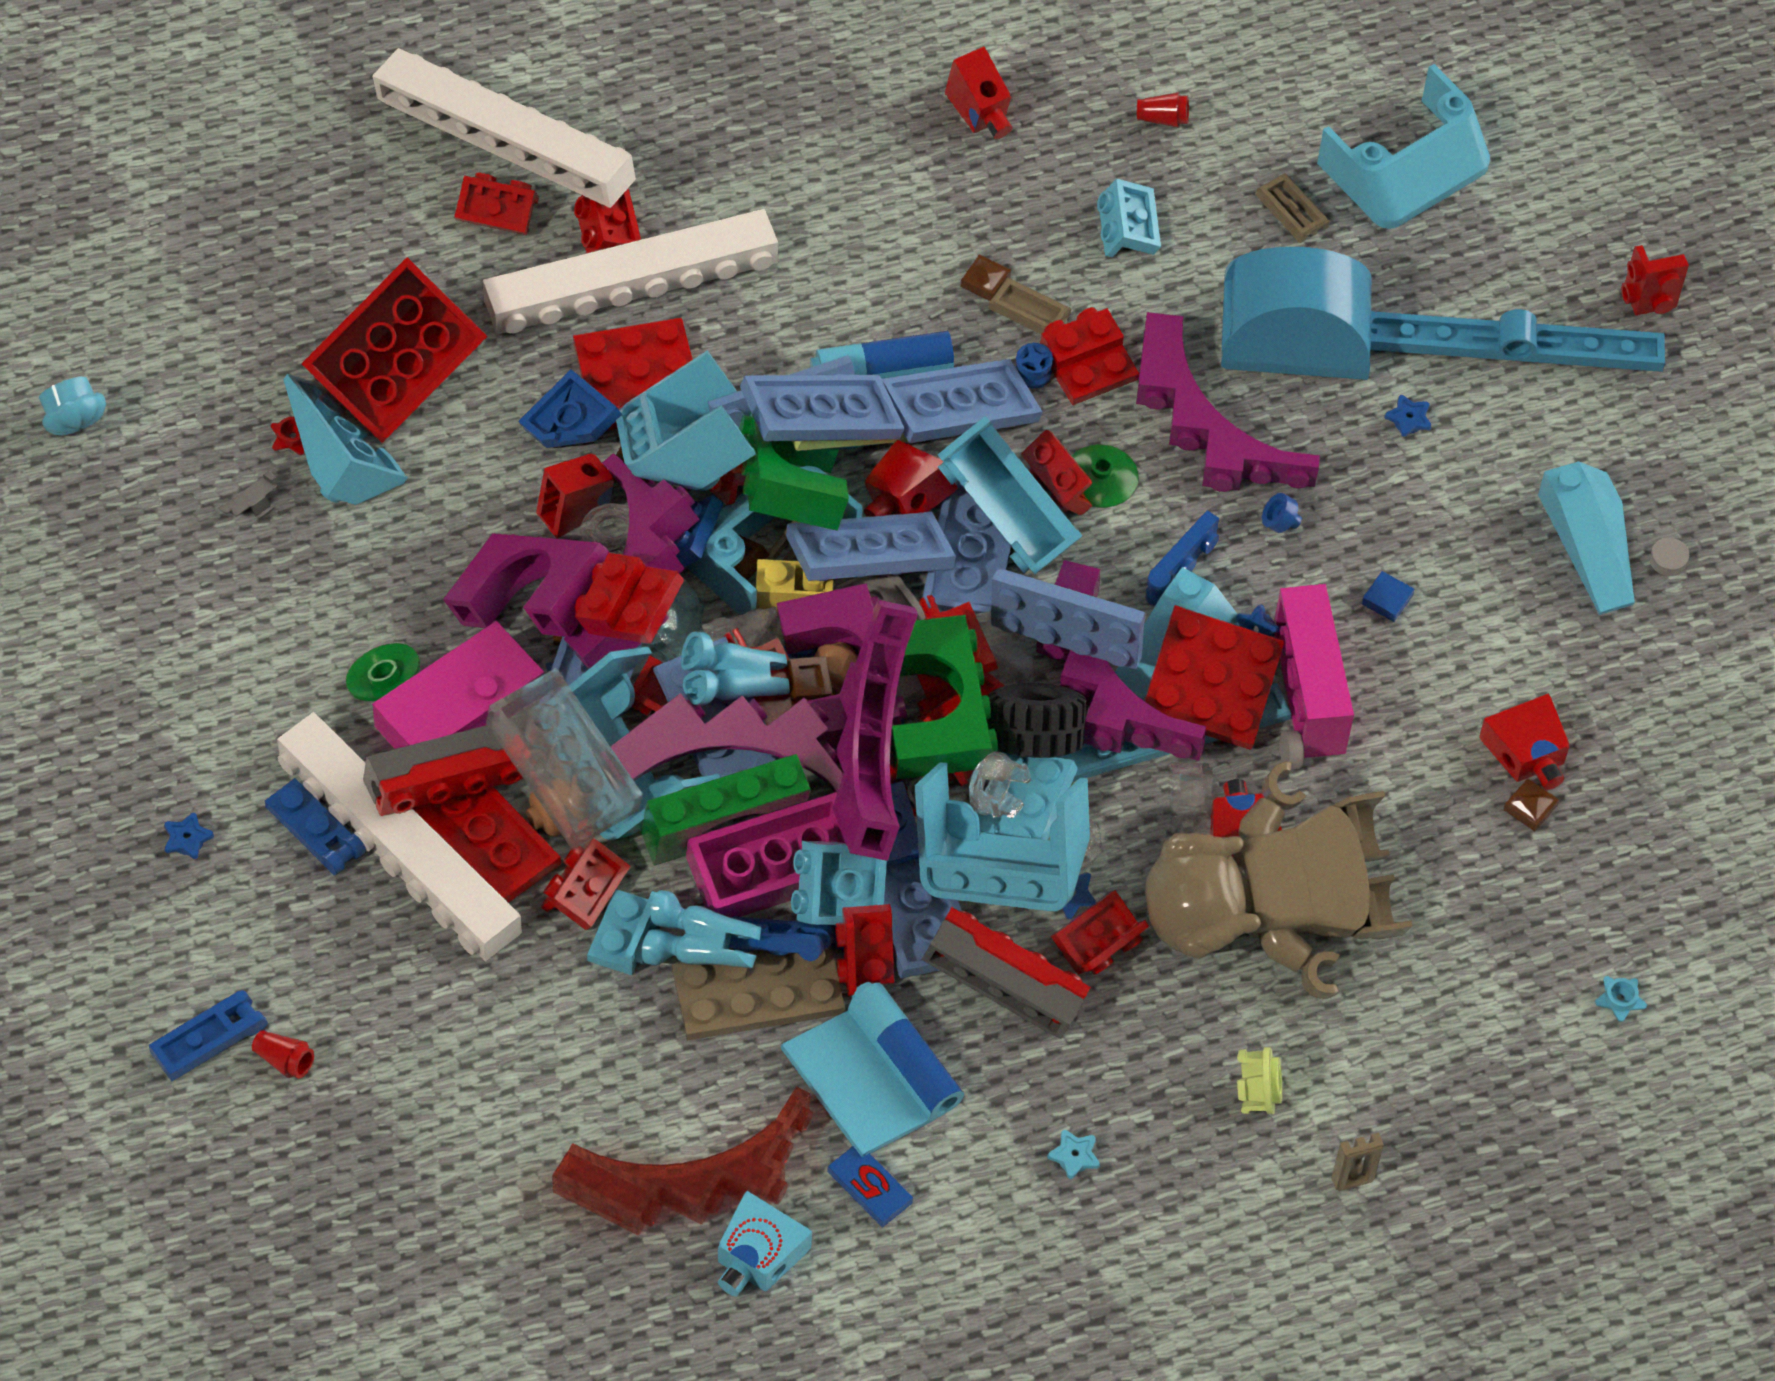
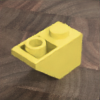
(784, 581)

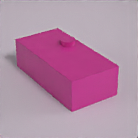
(1313, 670)
(455, 689)
(753, 861)

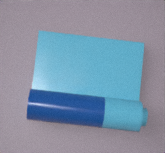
(894, 356)
(873, 1071)

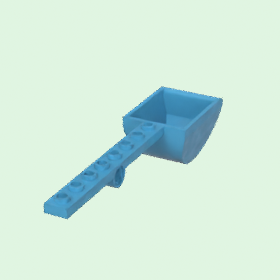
(1314, 318)

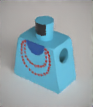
(760, 1245)

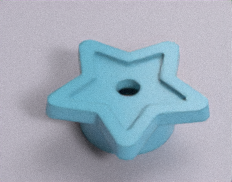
(1624, 987)
(1070, 1163)

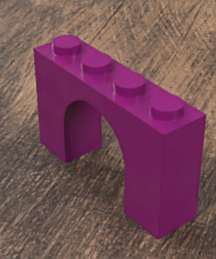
(514, 561)
(829, 619)

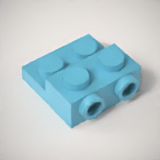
(834, 880)

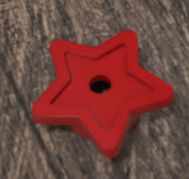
(283, 440)

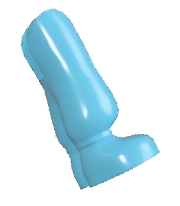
(737, 667)
(705, 935)

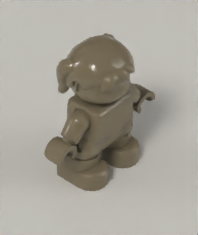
(1276, 883)

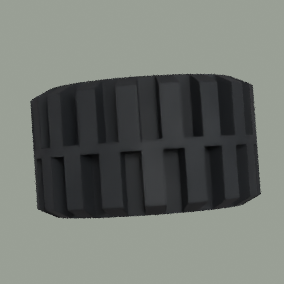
(1037, 719)

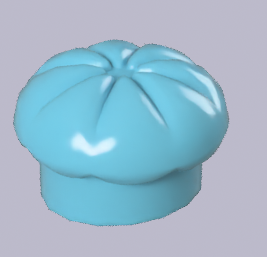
(71, 406)

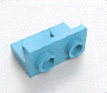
(1128, 218)
(622, 932)

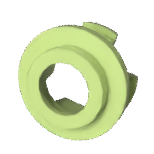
(1260, 1081)

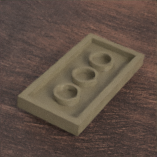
(770, 994)

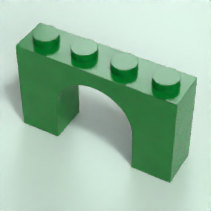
(789, 491)
(962, 738)
(692, 811)

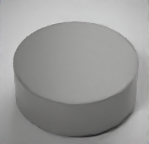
(1669, 556)
(1292, 748)

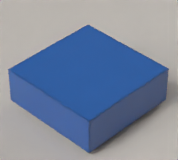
(1388, 596)

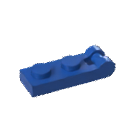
(1198, 539)
(314, 826)
(785, 936)
(207, 1035)

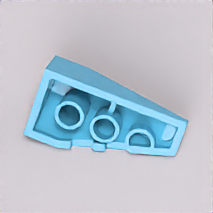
(336, 449)
(1592, 531)
(1185, 591)

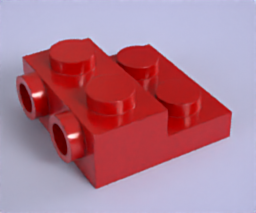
(1089, 355)
(627, 599)

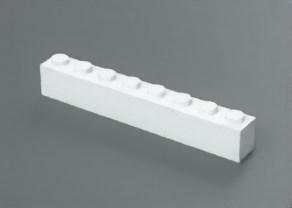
(504, 127)
(630, 272)
(402, 840)

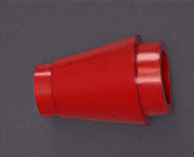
(1164, 109)
(286, 1054)

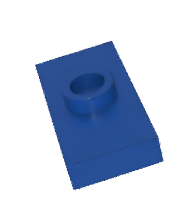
(906, 841)

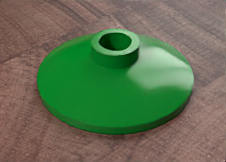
(1110, 486)
(381, 671)

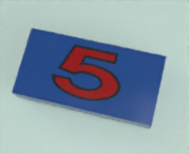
(870, 1185)

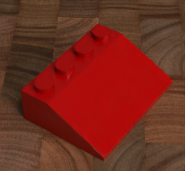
(394, 350)

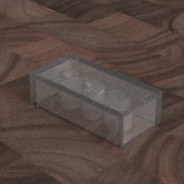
(564, 758)

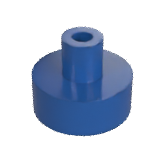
(1281, 513)

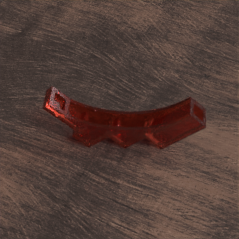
(635, 1192)

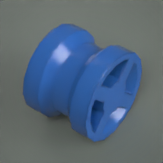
(1038, 357)

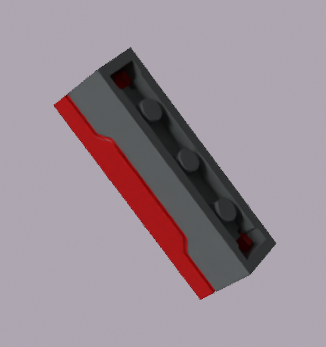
(437, 770)
(1006, 972)

